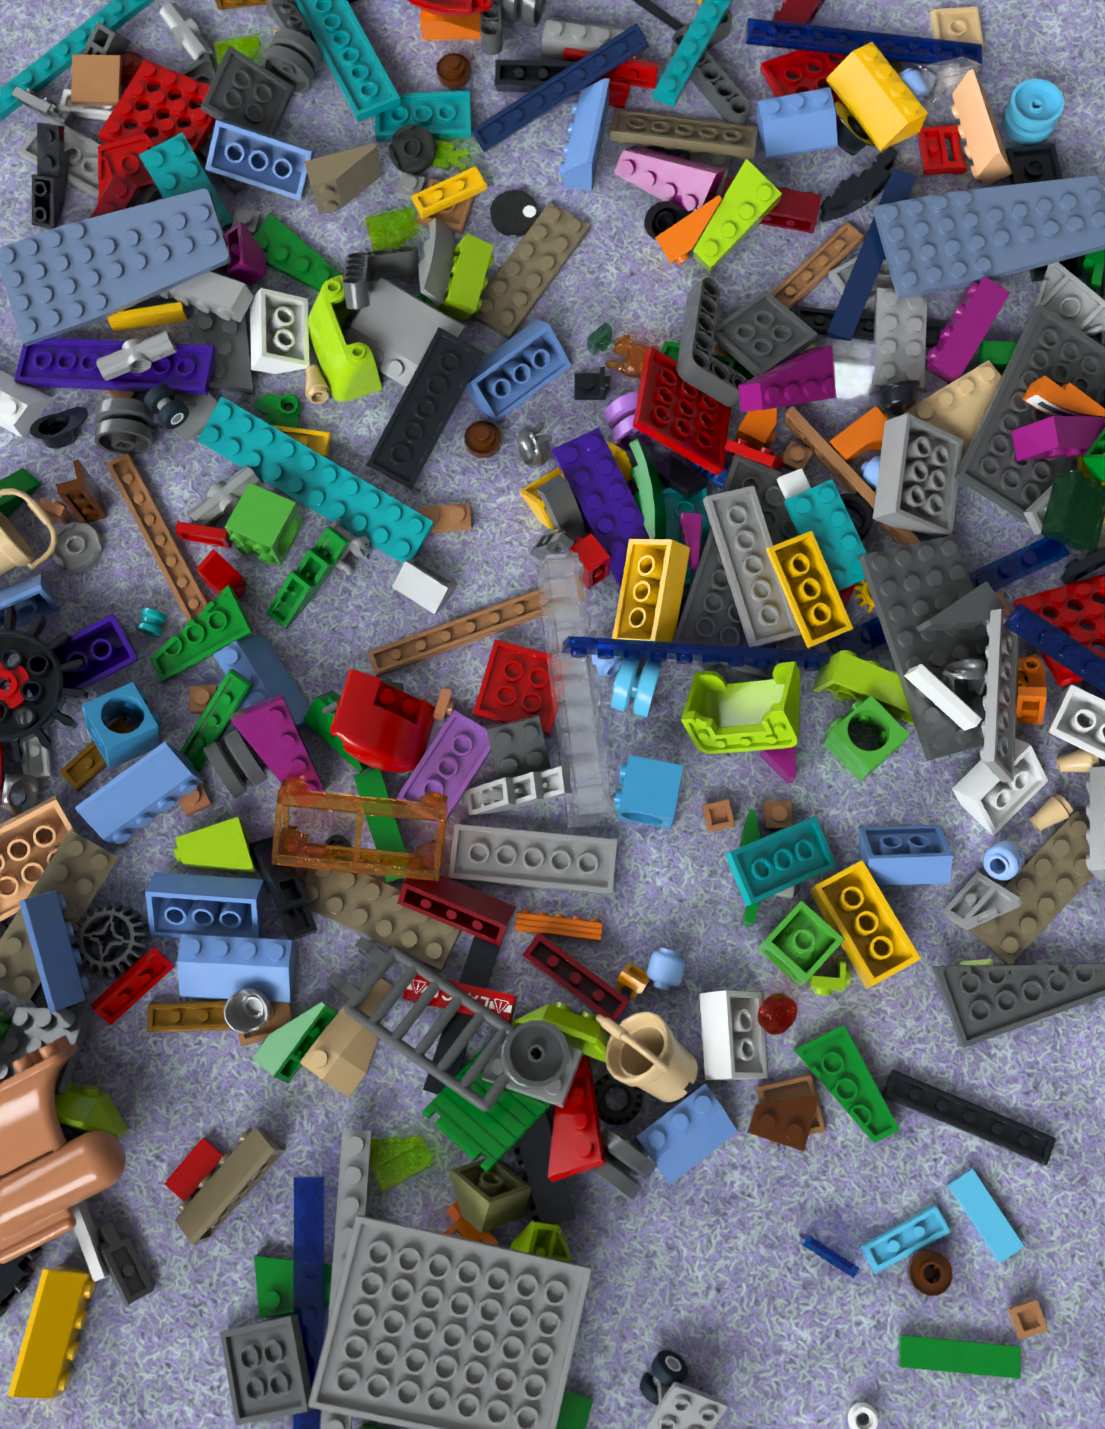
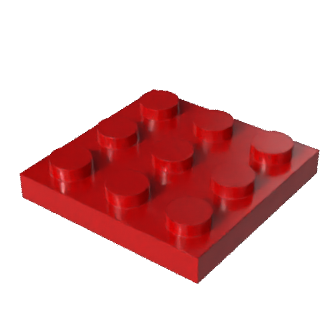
(516, 686)

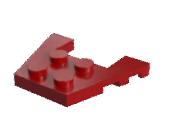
(124, 159)

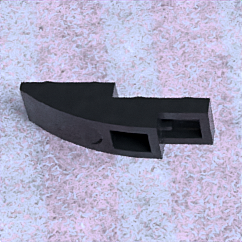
(52, 176)
(860, 190)
(286, 891)
(15, 1277)

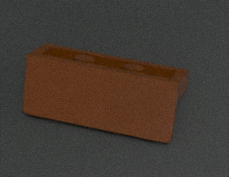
(83, 496)

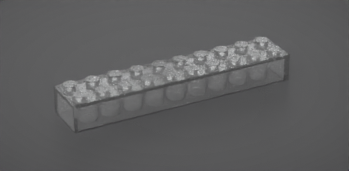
(574, 692)

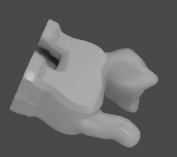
(358, 546)

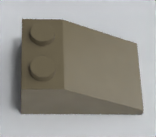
(342, 176)

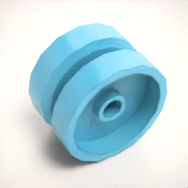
(1033, 111)
(634, 684)

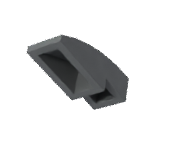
(562, 507)

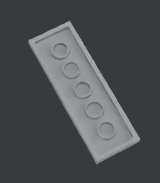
(82, 162)
(742, 545)
(1000, 698)
(533, 859)

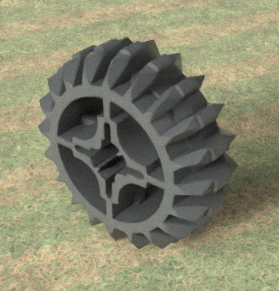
(109, 949)

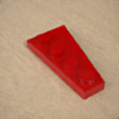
(577, 1129)

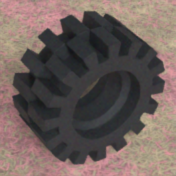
(622, 1116)

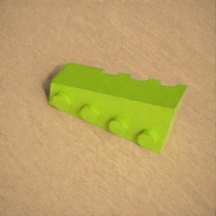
(739, 212)

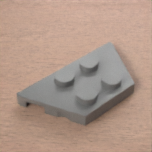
(1072, 300)

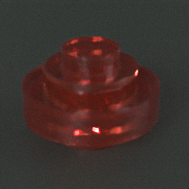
(130, 65)
(777, 1013)

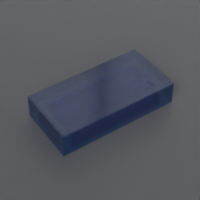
(829, 1255)

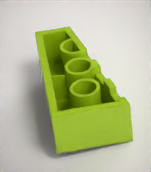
(856, 679)

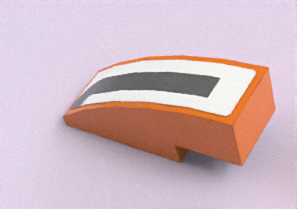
(1061, 401)

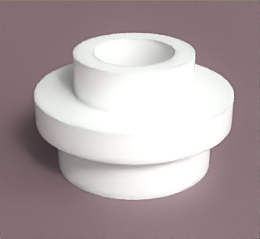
(862, 1407)

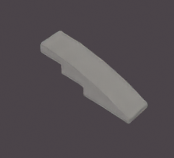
(437, 264)
(518, 791)

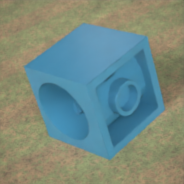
(121, 702)
(648, 791)

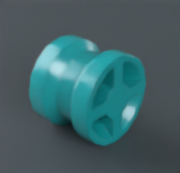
(151, 622)

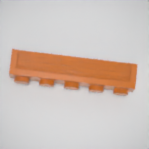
(558, 926)

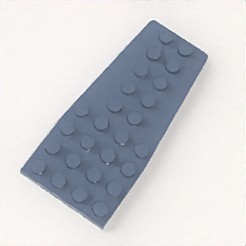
(988, 232)
(110, 263)

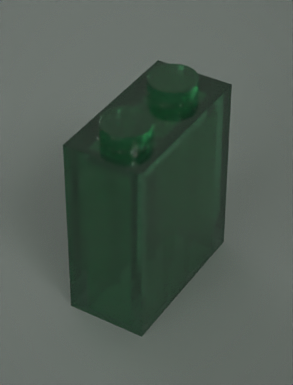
(1075, 511)

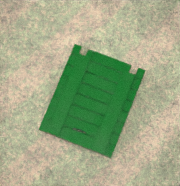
(489, 1131)

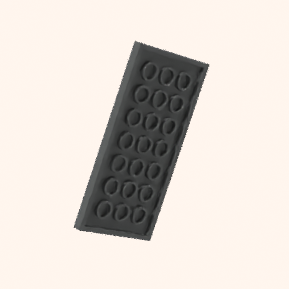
(1045, 348)
(907, 590)
(709, 606)

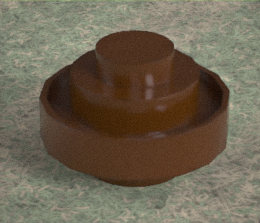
(453, 70)
(482, 439)
(929, 1272)

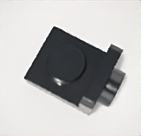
(591, 385)

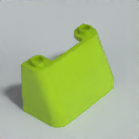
(347, 368)
(745, 713)

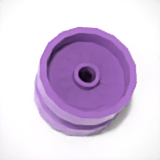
(620, 419)

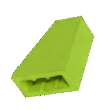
(217, 848)

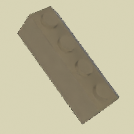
(228, 1186)

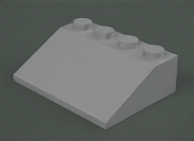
(398, 330)
(917, 477)

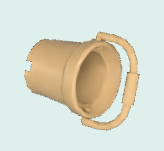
(13, 547)
(648, 1056)

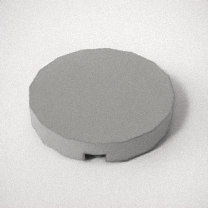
(82, 551)

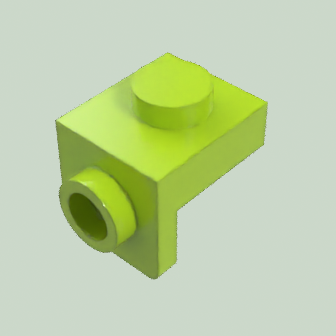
(826, 985)

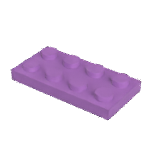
(449, 762)

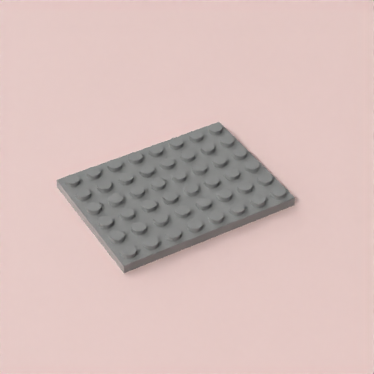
(448, 1332)

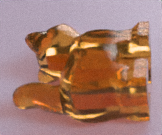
(635, 356)

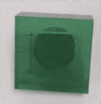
(600, 339)

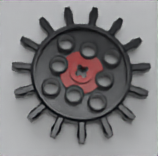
(51, 681)

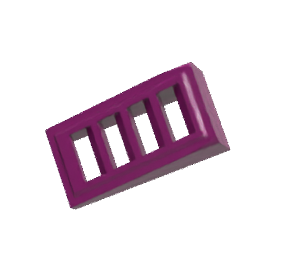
(690, 529)

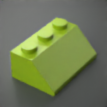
(467, 278)

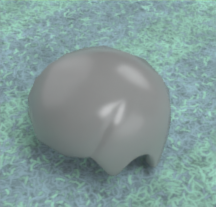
(247, 1010)

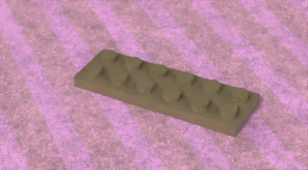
(684, 133)
(530, 270)
(76, 872)
(1045, 888)
(373, 911)

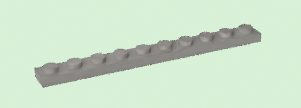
(351, 1200)

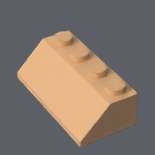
(980, 131)

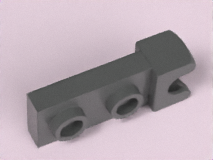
(287, 15)

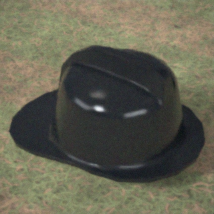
(850, 134)
(663, 216)
(898, 396)
(60, 428)

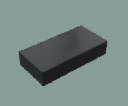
(680, 477)

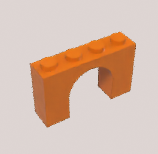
(861, 436)

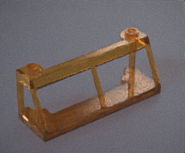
(293, 849)

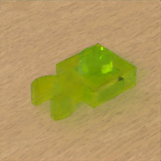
(447, 155)

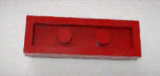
(132, 985)

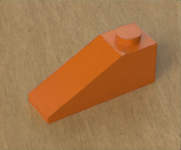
(449, 28)
(684, 235)
(759, 428)

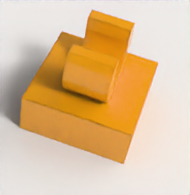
(633, 978)

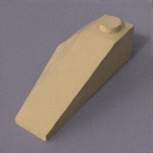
(345, 1046)

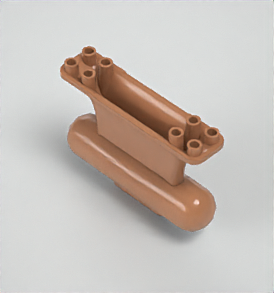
(37, 1165)

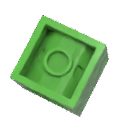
(264, 524)
(872, 714)
(800, 944)

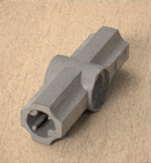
(184, 31)
(136, 355)
(223, 497)

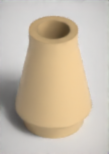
(316, 387)
(1077, 761)
(1053, 811)

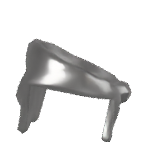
(534, 448)
(966, 669)
(30, 786)

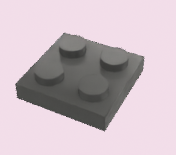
(518, 747)

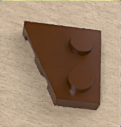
(784, 1121)

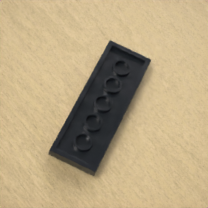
(1036, 165)
(425, 408)

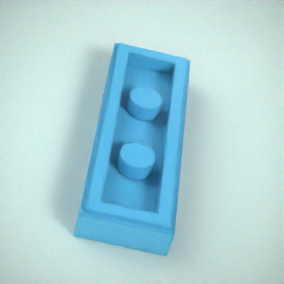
(985, 1215)
(905, 1238)

